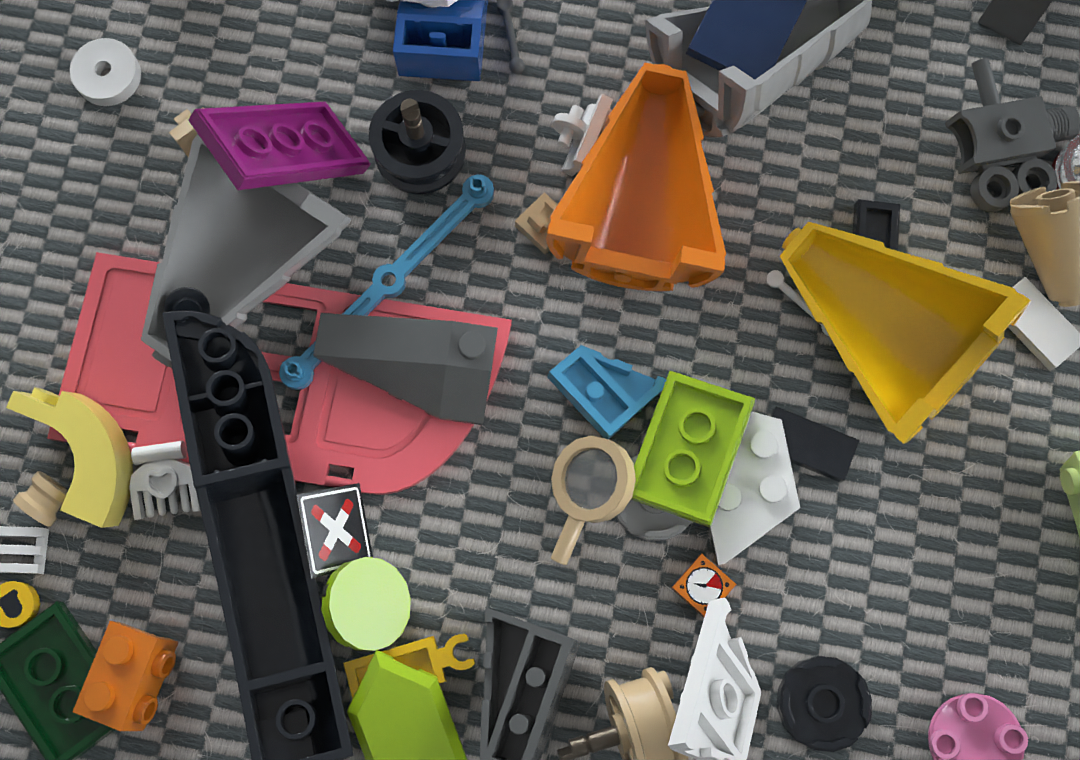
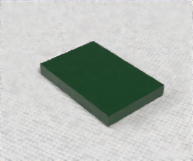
(42, 679)

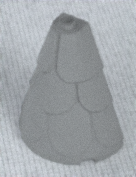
(730, 96)
(235, 243)

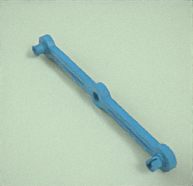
(477, 193)

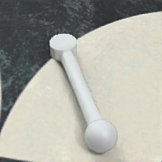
(776, 280)

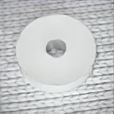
(93, 60)

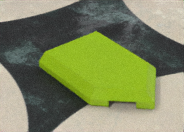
(403, 714)

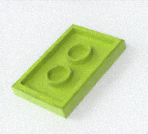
(690, 448)

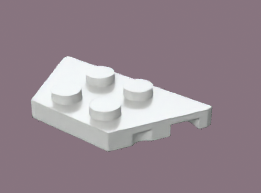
(757, 491)
(718, 696)

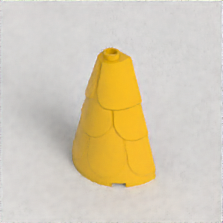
(899, 319)

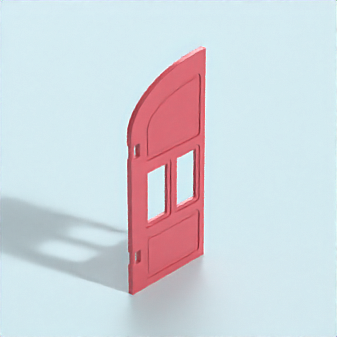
(335, 417)

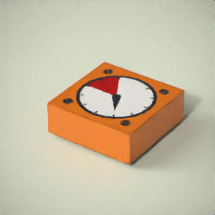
(702, 584)

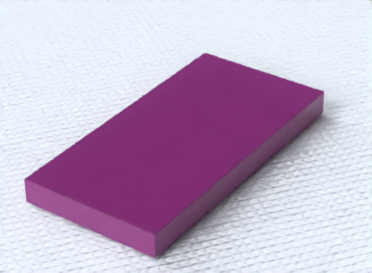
(278, 143)

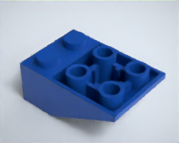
(440, 40)

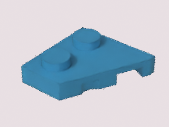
(604, 389)

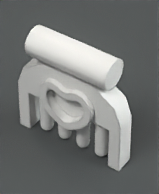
(160, 477)

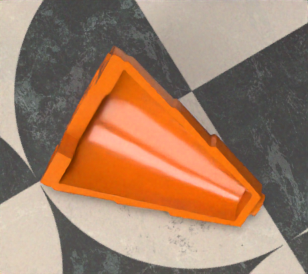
(643, 194)

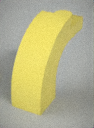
(99, 452)

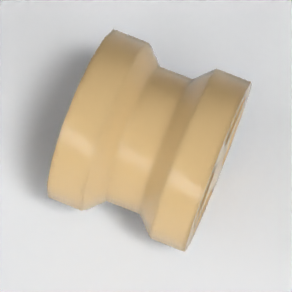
(42, 499)

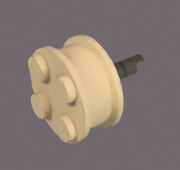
(639, 721)

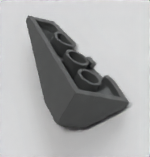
(422, 361)

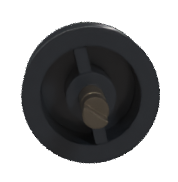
(417, 141)

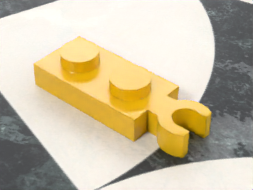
(418, 655)

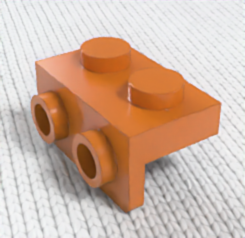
(126, 678)

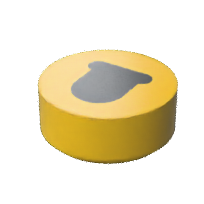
(17, 604)

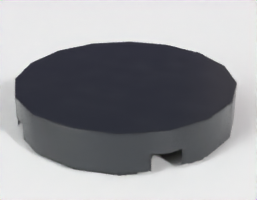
(824, 703)

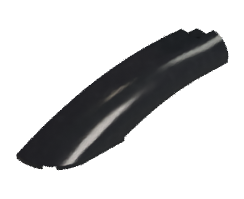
(256, 542)

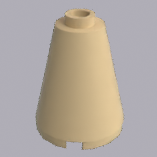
(1052, 238)

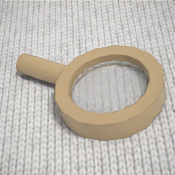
(591, 484)

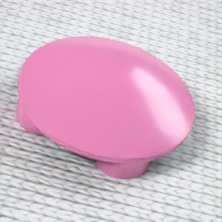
(975, 729)

